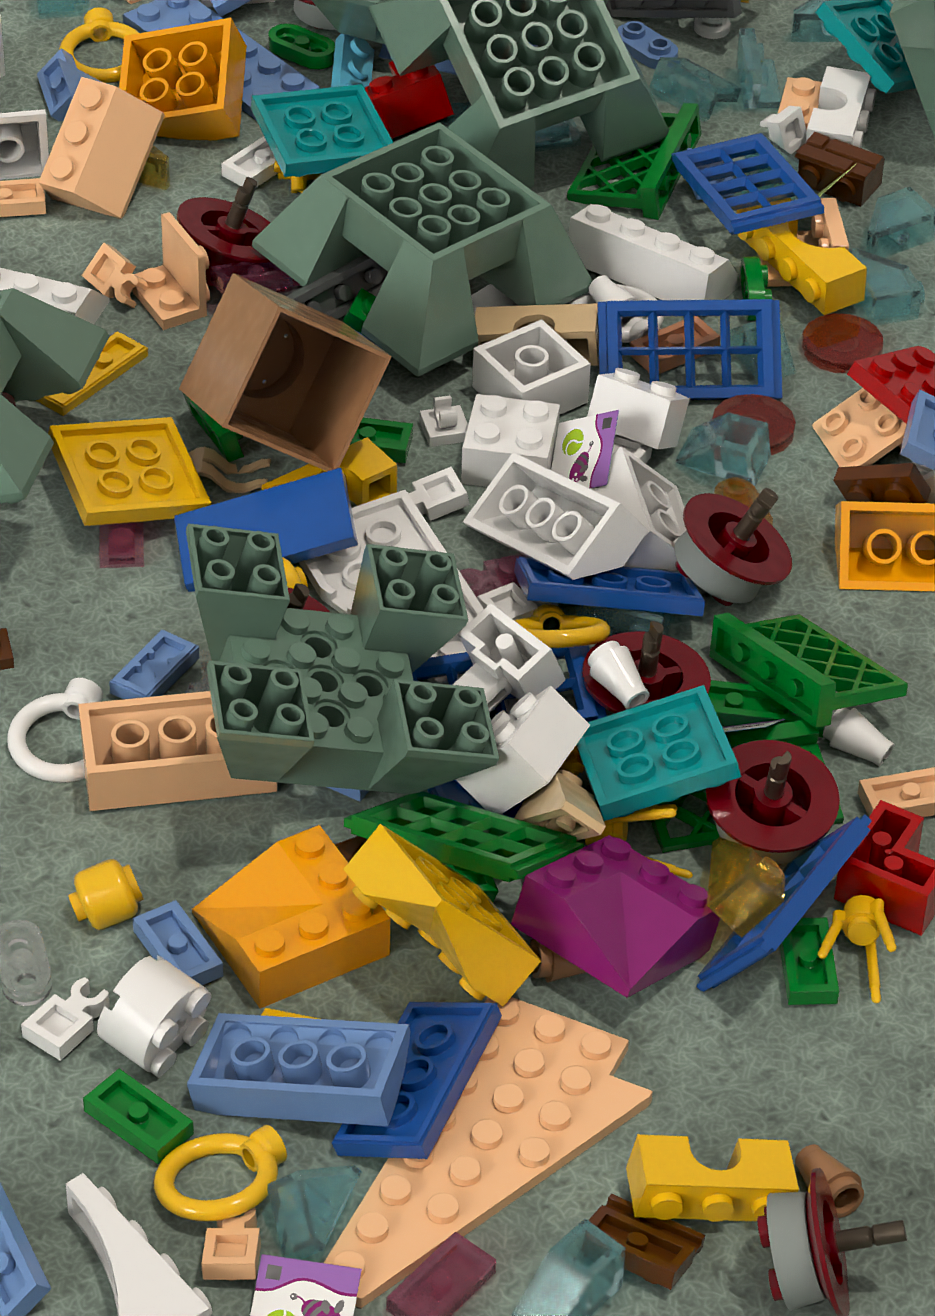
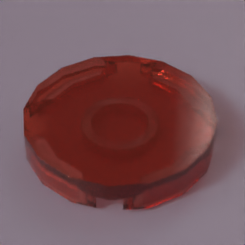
(839, 340)
(765, 409)

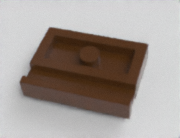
(654, 1247)

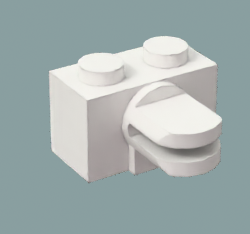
(647, 412)
(506, 658)

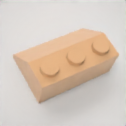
(101, 149)

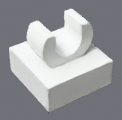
(787, 128)
(443, 423)

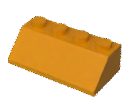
(885, 546)

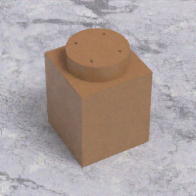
(313, 377)

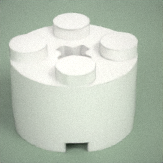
(155, 1014)

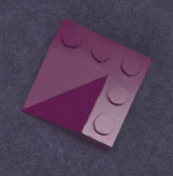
(616, 915)

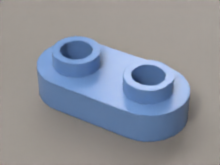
(646, 44)

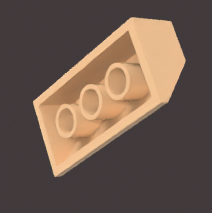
(156, 753)

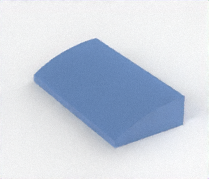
(301, 1069)

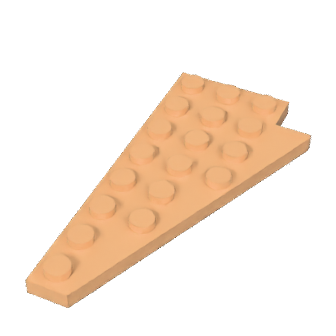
(525, 1113)

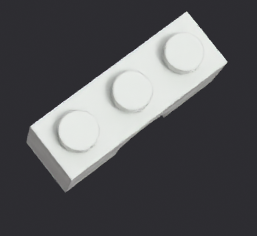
(843, 106)

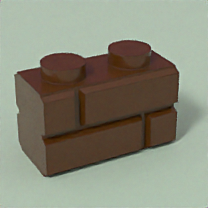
(826, 159)

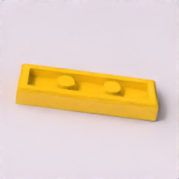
(115, 359)

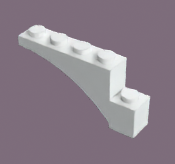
(138, 1275)

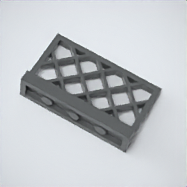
(674, 8)
(337, 290)

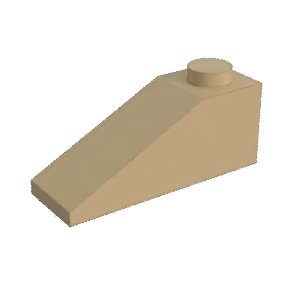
(563, 807)

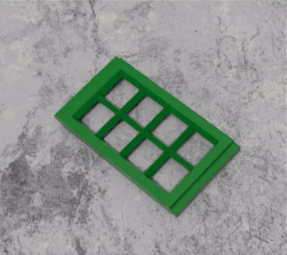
(467, 835)

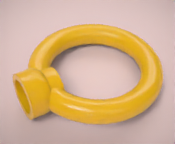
(99, 27)
(572, 629)
(259, 1152)

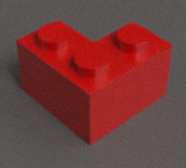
(409, 99)
(892, 869)

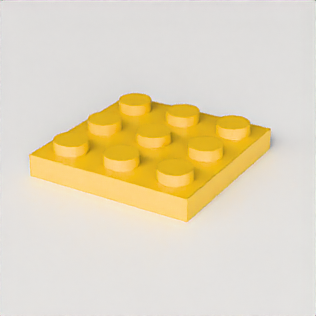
(127, 470)

